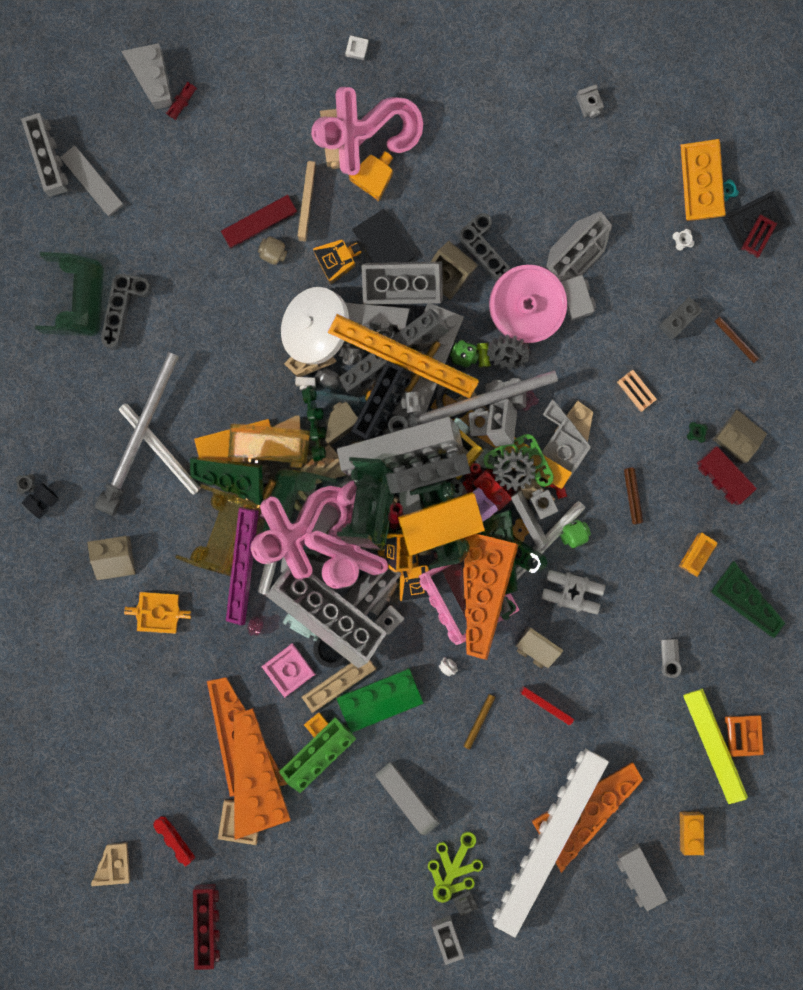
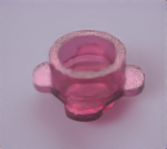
(532, 400)
(255, 626)

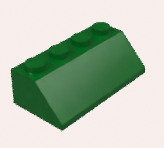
(379, 700)

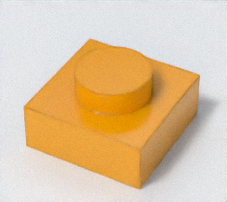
(316, 724)

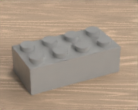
(402, 283)

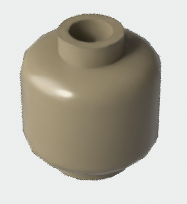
(272, 250)

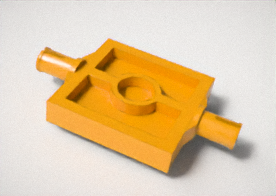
(157, 612)

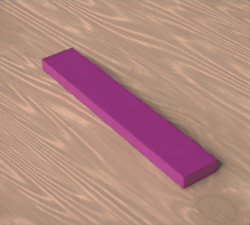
(241, 566)

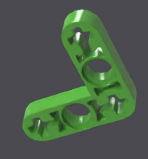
(533, 450)

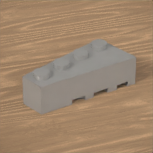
(380, 319)

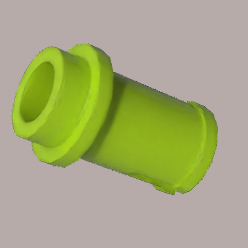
(483, 358)

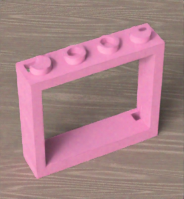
(444, 614)

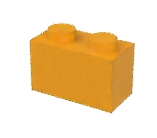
(692, 833)

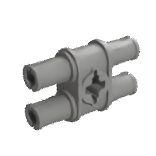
(564, 598)

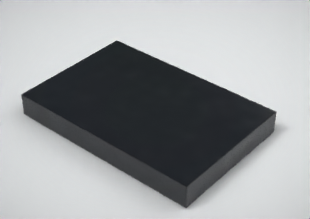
(743, 219)
(383, 239)

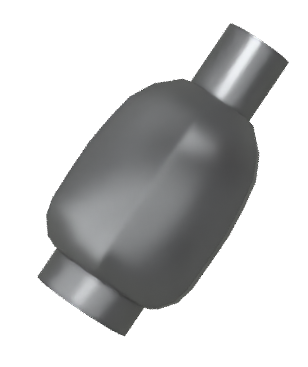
(329, 379)

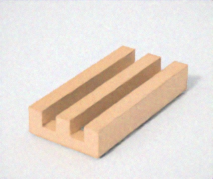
(646, 403)

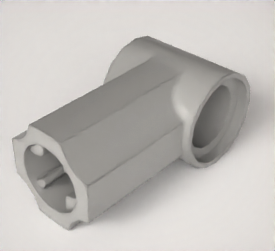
(670, 655)

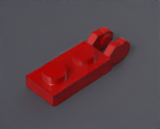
(174, 840)

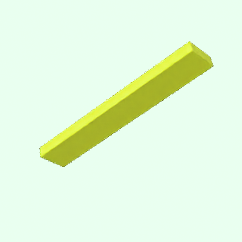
(715, 746)

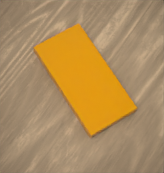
(703, 180)
(217, 444)
(441, 523)

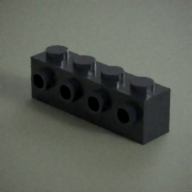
(382, 401)

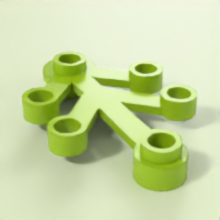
(453, 870)

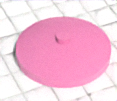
(528, 303)

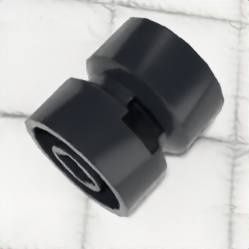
(40, 500)

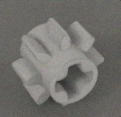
(351, 354)
(412, 402)

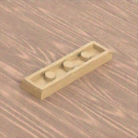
(306, 201)
(336, 685)

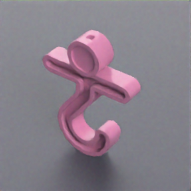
(349, 133)
(288, 539)
(345, 558)

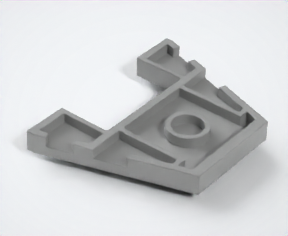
(567, 444)

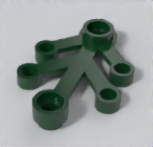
(314, 415)

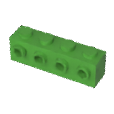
(317, 755)

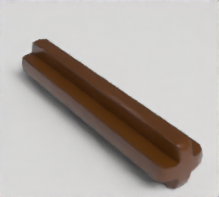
(633, 495)

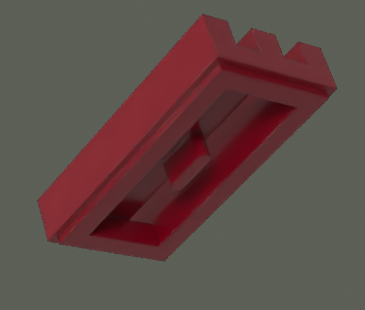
(750, 250)

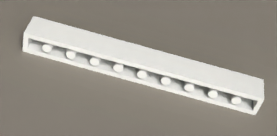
(549, 843)

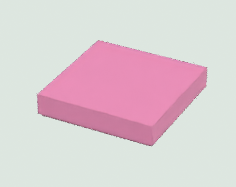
(288, 670)

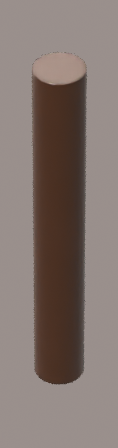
(736, 339)

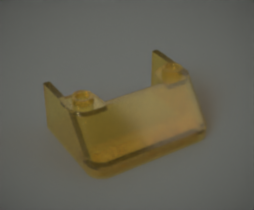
(268, 444)
(220, 547)

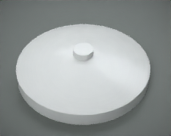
(307, 325)

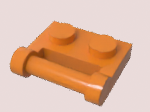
(750, 735)

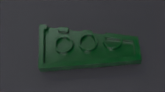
(230, 476)
(501, 528)
(742, 596)

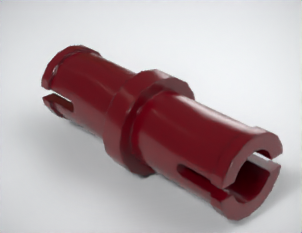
(181, 100)
(393, 515)

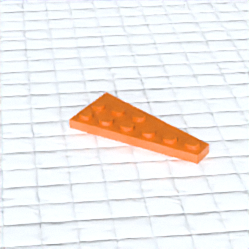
(485, 585)
(224, 706)
(256, 788)
(601, 805)

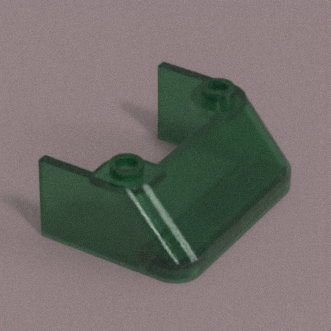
(86, 297)
(286, 488)
(371, 505)
(456, 550)

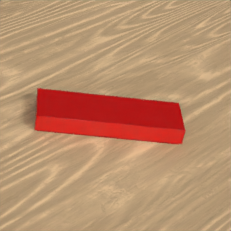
(546, 705)

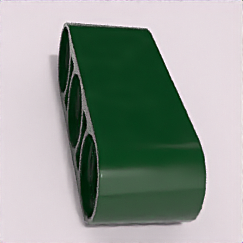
(528, 556)

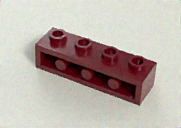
(204, 926)

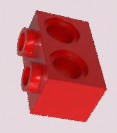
(492, 490)

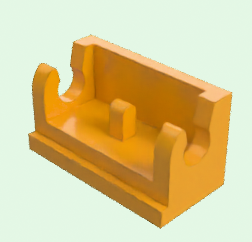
(698, 554)

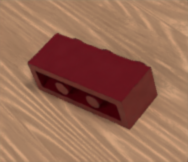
(725, 476)

